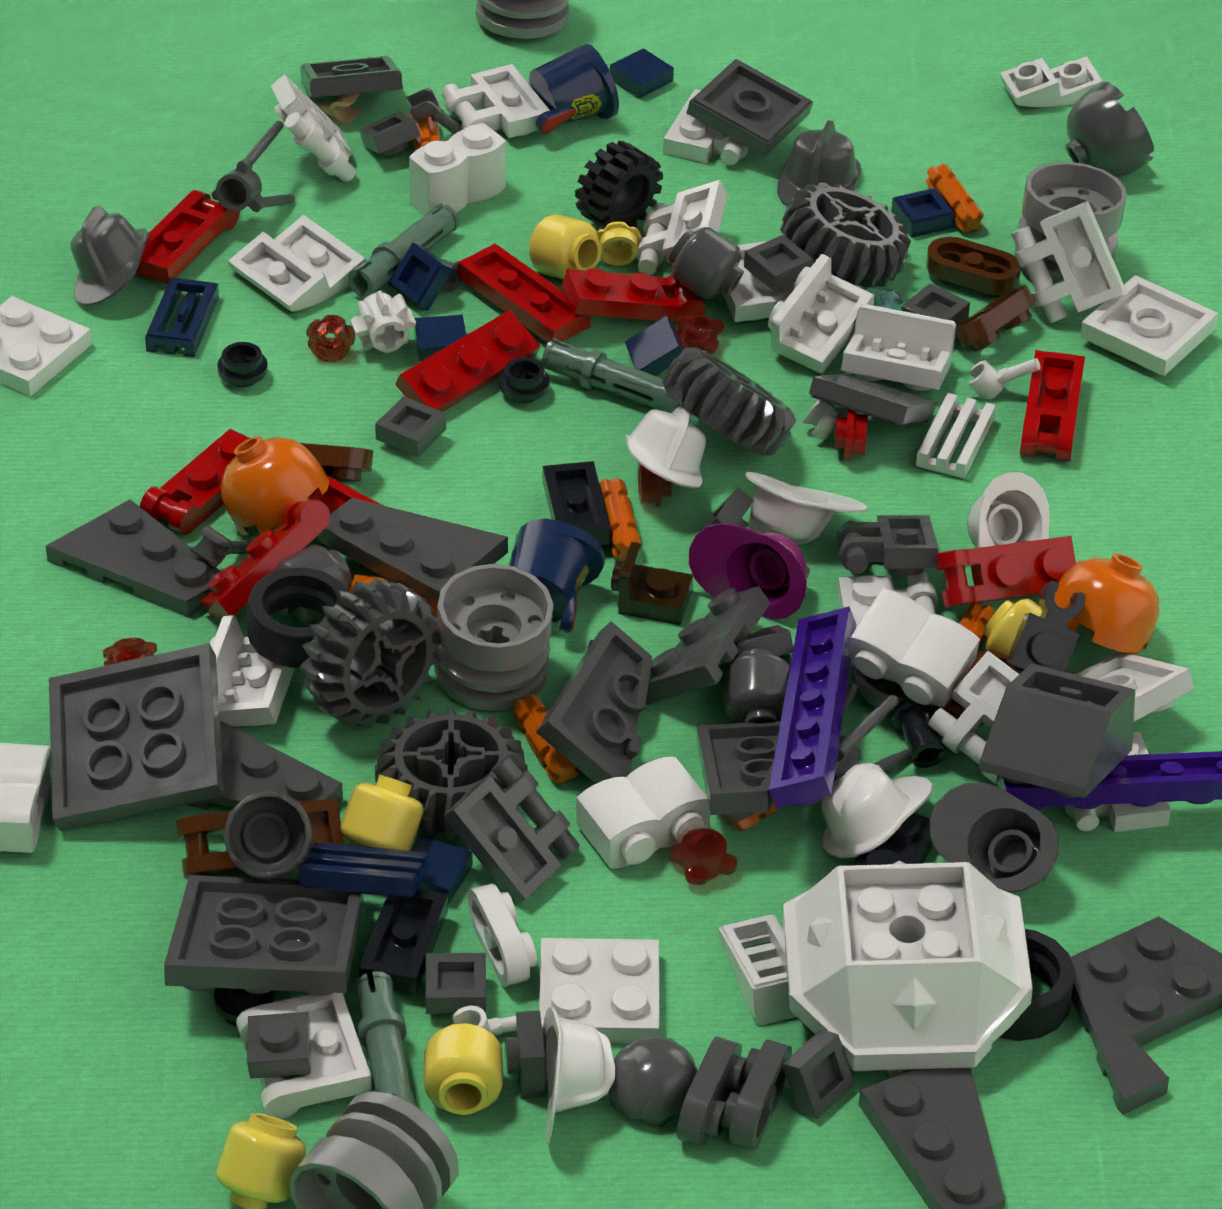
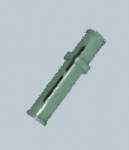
(387, 256)
(596, 370)
(382, 1033)

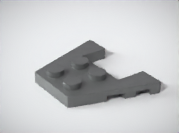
(1137, 992)

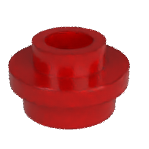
(851, 434)

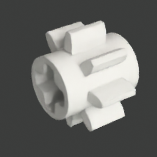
(383, 322)

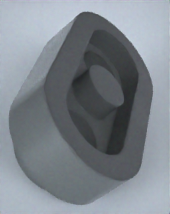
(764, 1082)
(709, 1091)

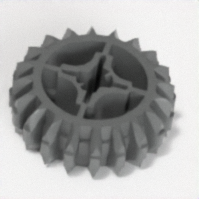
(852, 229)
(729, 401)
(371, 653)
(442, 744)

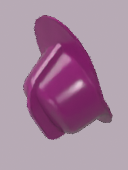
(742, 559)

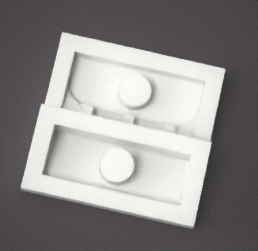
(298, 265)

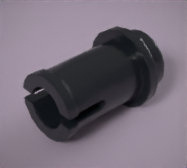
(920, 738)

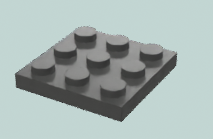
(135, 737)
(263, 936)

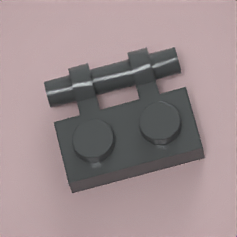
(898, 541)
(503, 838)

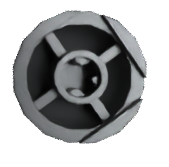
(1106, 133)

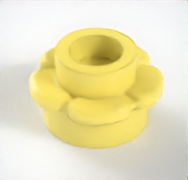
(619, 243)

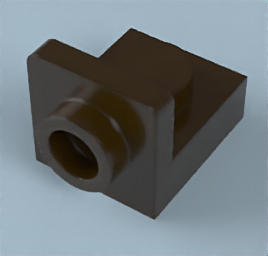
(649, 590)

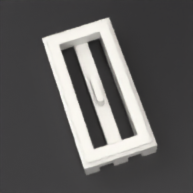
(964, 414)

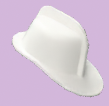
(669, 446)
(793, 509)
(1009, 512)
(869, 808)
(576, 1065)

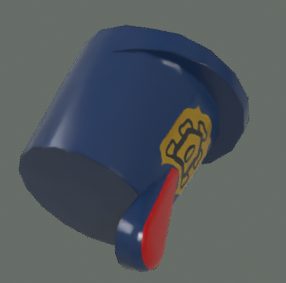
(574, 88)
(561, 560)

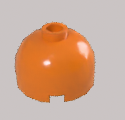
(268, 478)
(1118, 602)

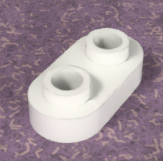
(496, 928)

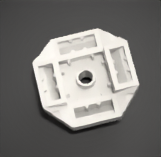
(907, 963)

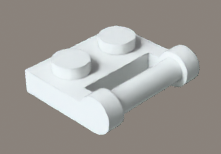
(336, 1056)

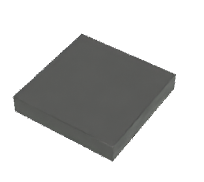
(350, 76)
(749, 107)
(872, 399)

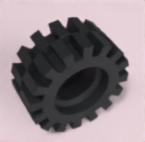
(618, 185)

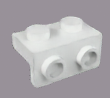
(816, 316)
(900, 347)
(248, 684)

